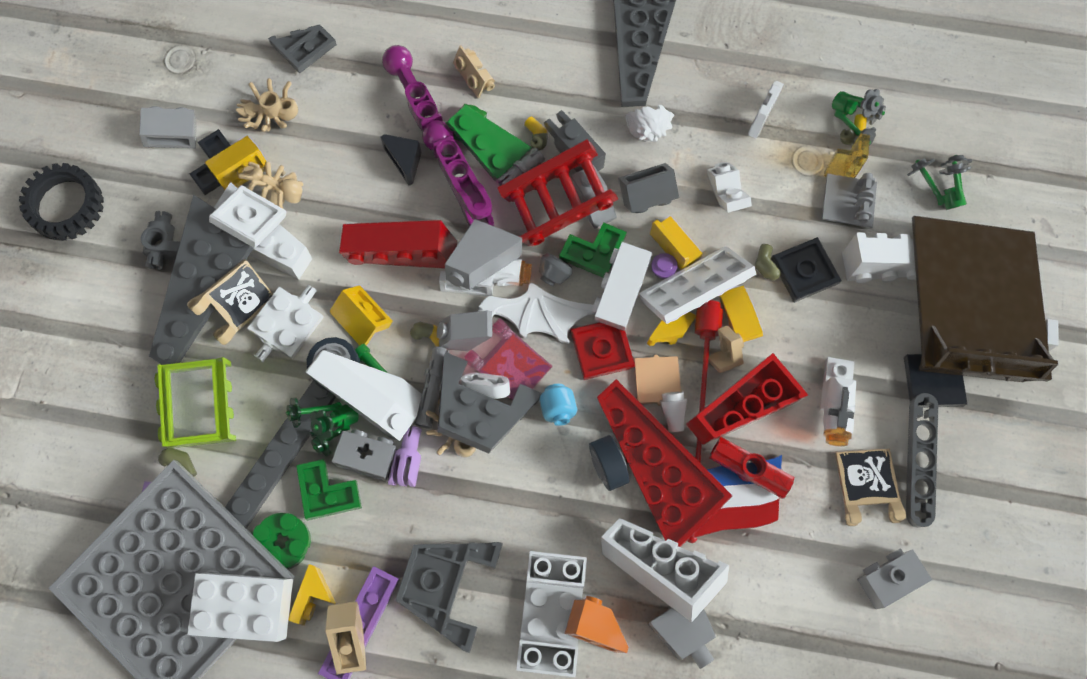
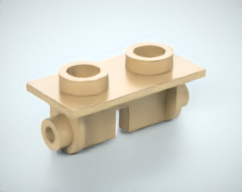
(468, 64)

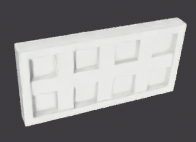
(697, 284)

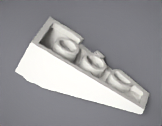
(374, 394)

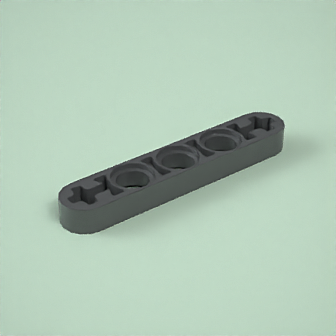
(914, 471)

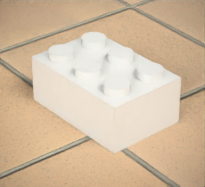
(240, 607)

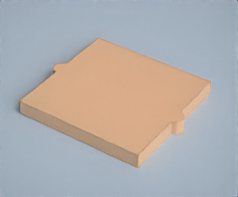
(655, 377)

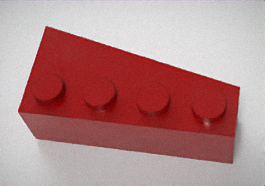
(398, 243)

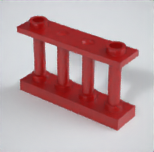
(537, 179)

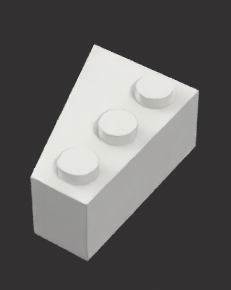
(621, 285)

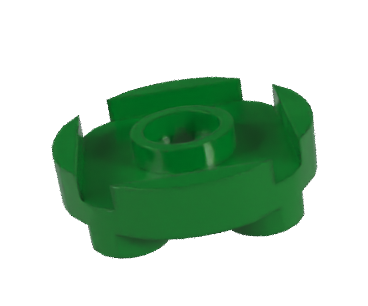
(288, 526)

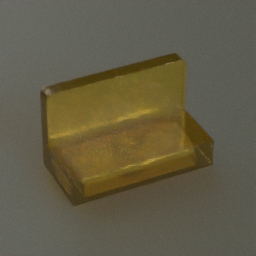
(850, 162)

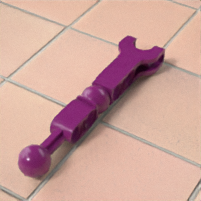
(439, 138)

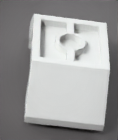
(549, 597)

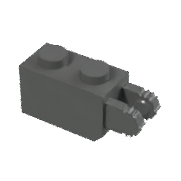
(570, 135)

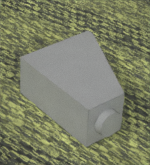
(481, 254)

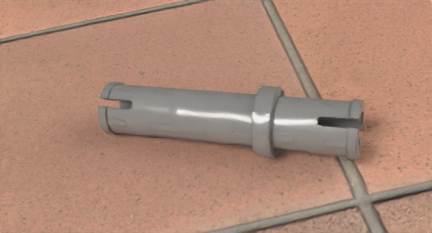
(431, 388)

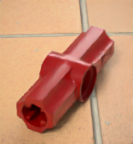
(767, 475)

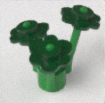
(321, 425)

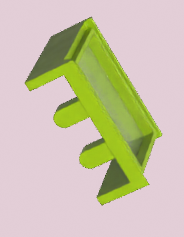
(194, 403)

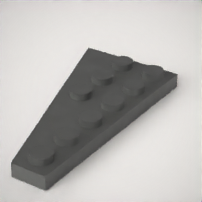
(639, 40)
(201, 260)

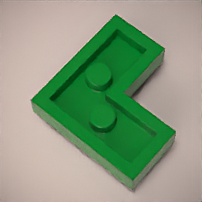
(593, 256)
(320, 497)

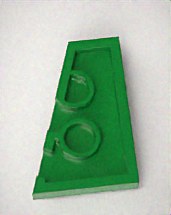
(487, 141)

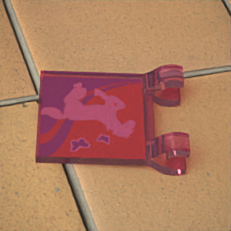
(511, 359)

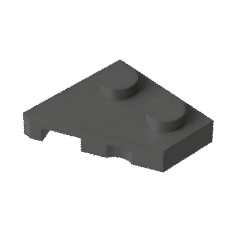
(304, 46)

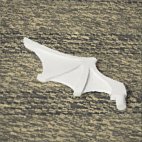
(538, 312)

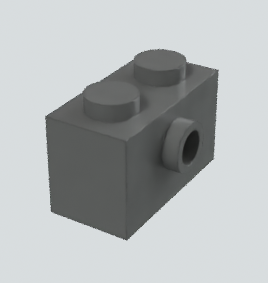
(649, 188)

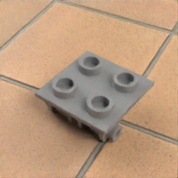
(850, 199)

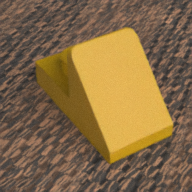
(312, 587)

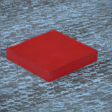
(601, 350)

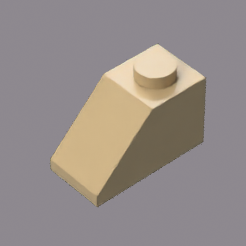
(346, 637)

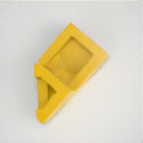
(671, 331)

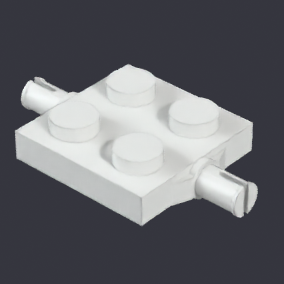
(285, 323)

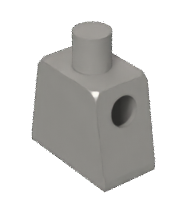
(685, 637)

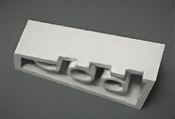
(278, 248)
(879, 258)
(670, 572)

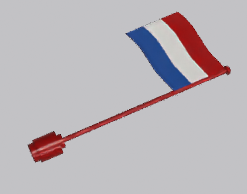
(750, 503)

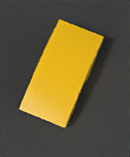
(741, 313)

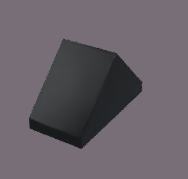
(404, 154)

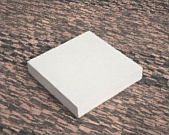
(247, 216)

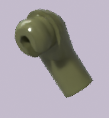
(765, 264)
(170, 454)

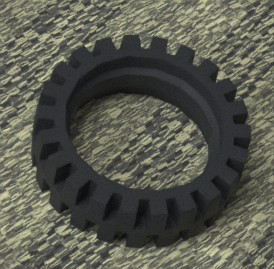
(47, 180)

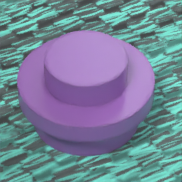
(664, 265)

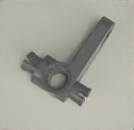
(159, 230)

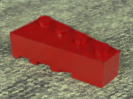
(751, 398)

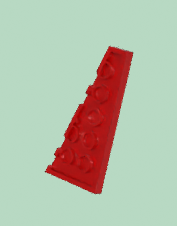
(670, 477)

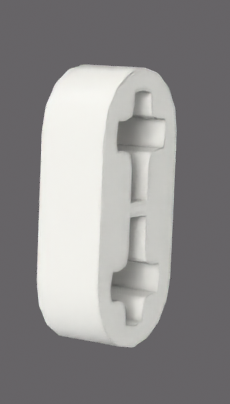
(487, 384)

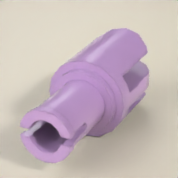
(406, 460)

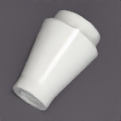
(674, 410)

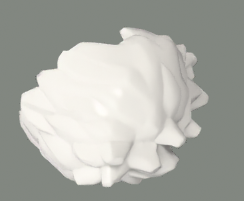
(649, 123)

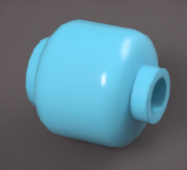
(558, 404)

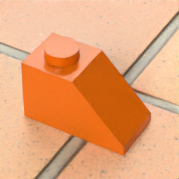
(595, 625)

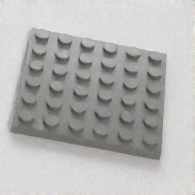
(141, 572)

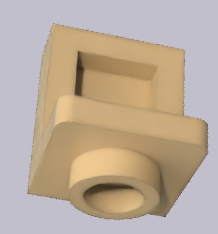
(731, 350)

